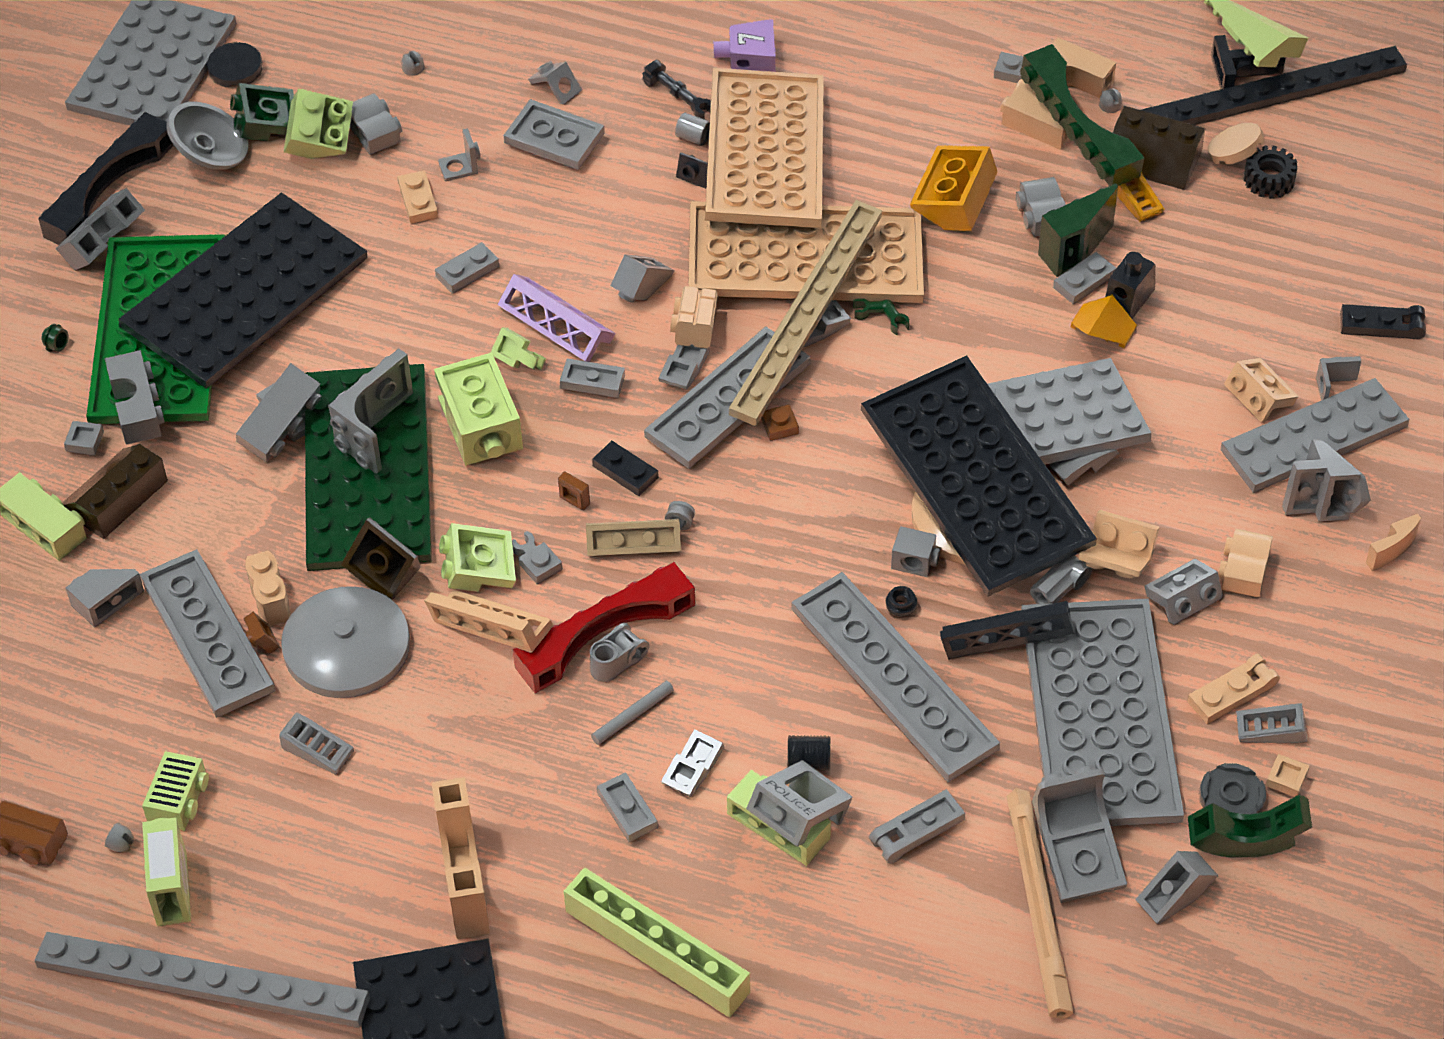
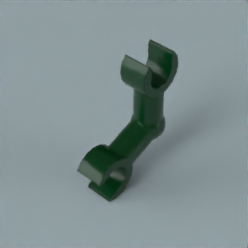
(879, 307)

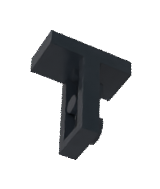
(1236, 63)

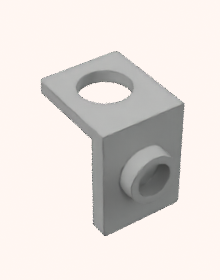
(552, 74)
(467, 159)
(1336, 370)

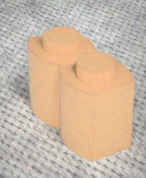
(1246, 562)
(267, 587)

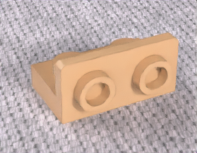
(1259, 388)

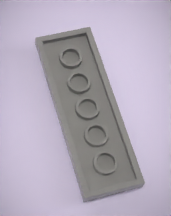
(702, 415)
(1341, 421)
(207, 633)

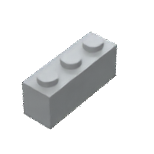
(279, 413)

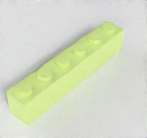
(657, 942)

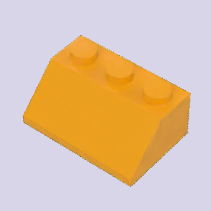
(955, 186)

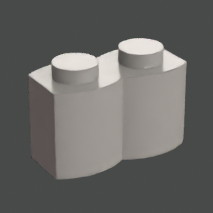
(374, 124)
(1037, 199)

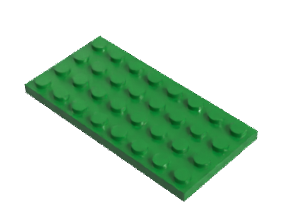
(132, 273)

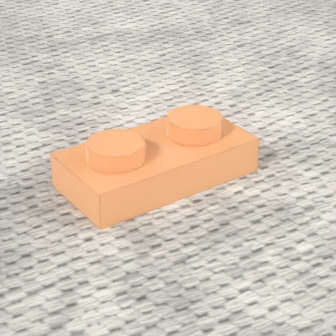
(417, 197)

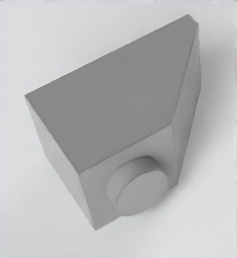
(640, 277)
(103, 592)
(1176, 885)

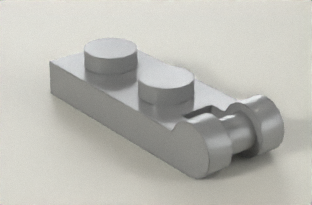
(917, 825)

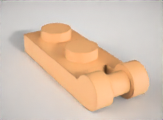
(1233, 689)

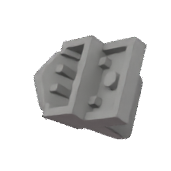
(1325, 485)

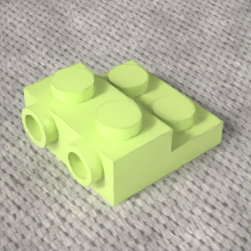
(477, 557)

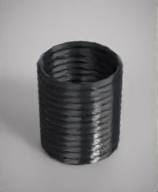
(810, 749)

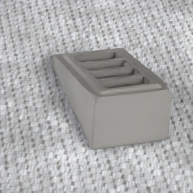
(1281, 713)
(298, 732)

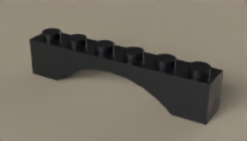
(139, 145)

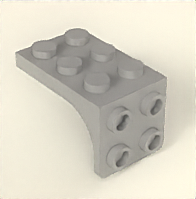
(367, 404)
(1078, 834)

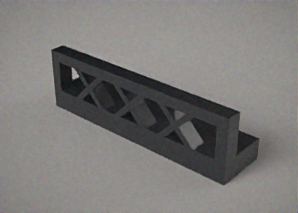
(1007, 630)

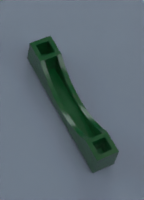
(1110, 154)

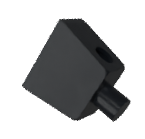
(1132, 278)

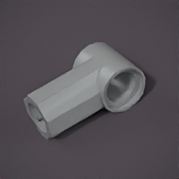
(1060, 580)

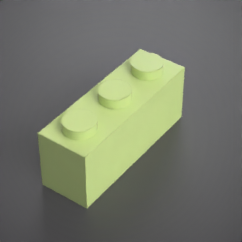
(41, 516)
(736, 808)

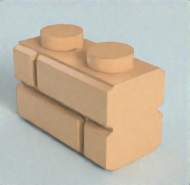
(694, 317)

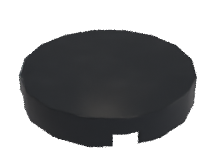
(234, 64)

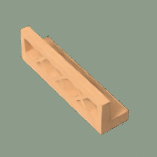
(488, 619)

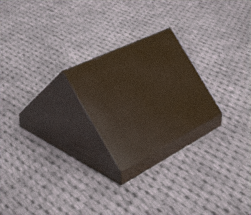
(380, 560)

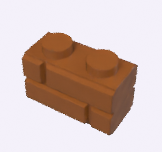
(30, 833)

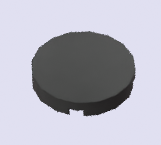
(1233, 789)

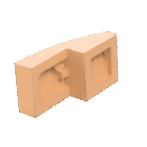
(1399, 539)

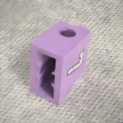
(749, 46)

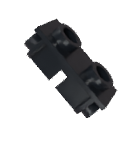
(692, 170)

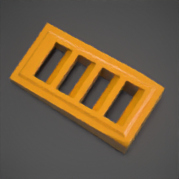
(1145, 191)

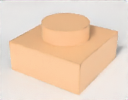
(1287, 775)

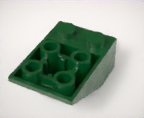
(1076, 229)

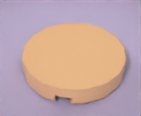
(1235, 143)

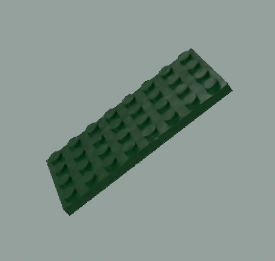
(345, 495)

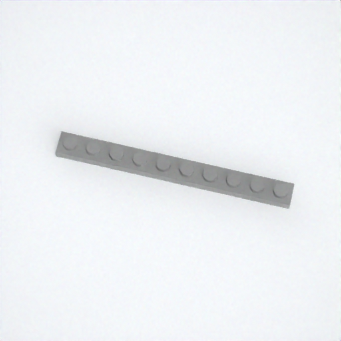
(203, 979)

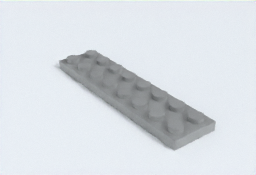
(895, 677)

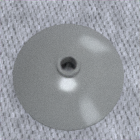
(206, 136)

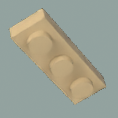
(633, 537)

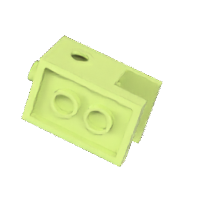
(479, 409)

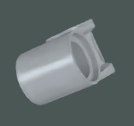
(616, 653)

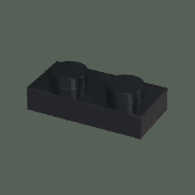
(625, 468)

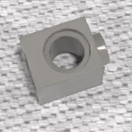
(914, 552)

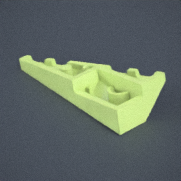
(1258, 34)

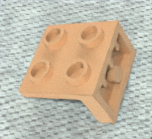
(1121, 545)

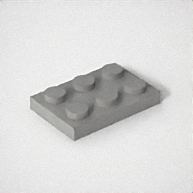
(554, 134)

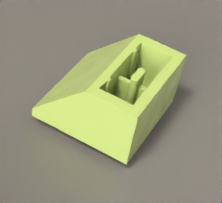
(317, 125)

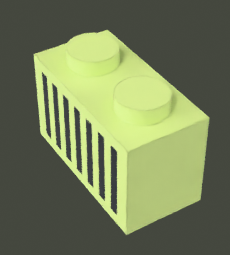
(176, 789)

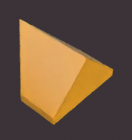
(1105, 320)

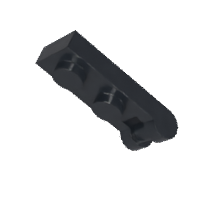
(1383, 321)

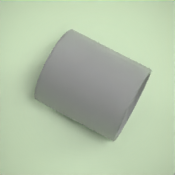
(692, 129)

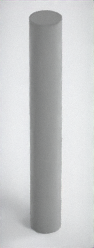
(632, 712)

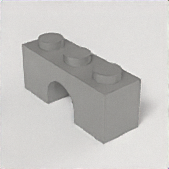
(91, 236)
(130, 379)

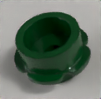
(54, 338)

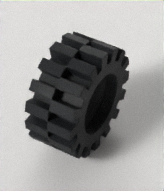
(1270, 183)

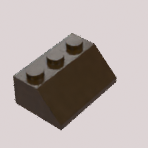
(1166, 144)
(118, 489)

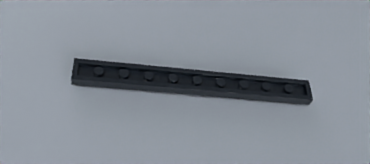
(1284, 87)

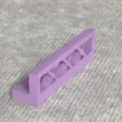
(561, 309)

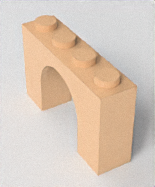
(1031, 117)
(460, 858)

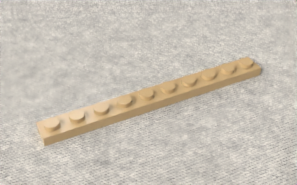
(805, 313)

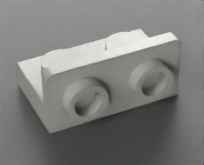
(1185, 590)

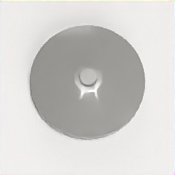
(345, 642)

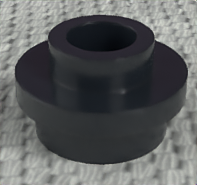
(901, 594)

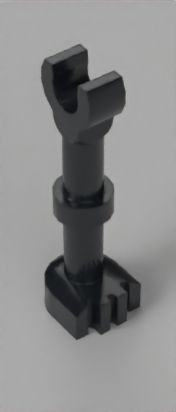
(656, 72)

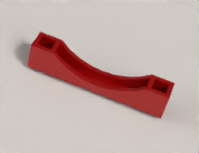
(657, 596)

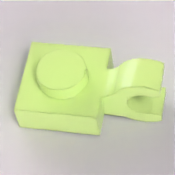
(513, 350)

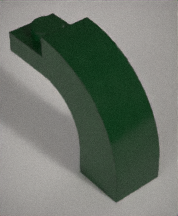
(1249, 835)

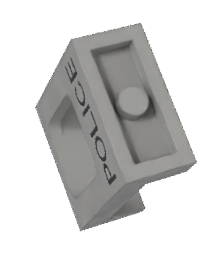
(800, 805)

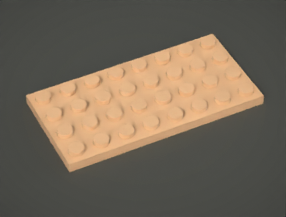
(765, 148)
(779, 259)

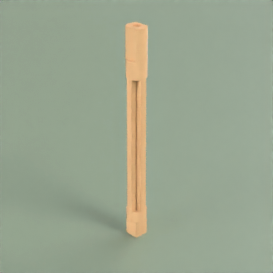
(1039, 904)

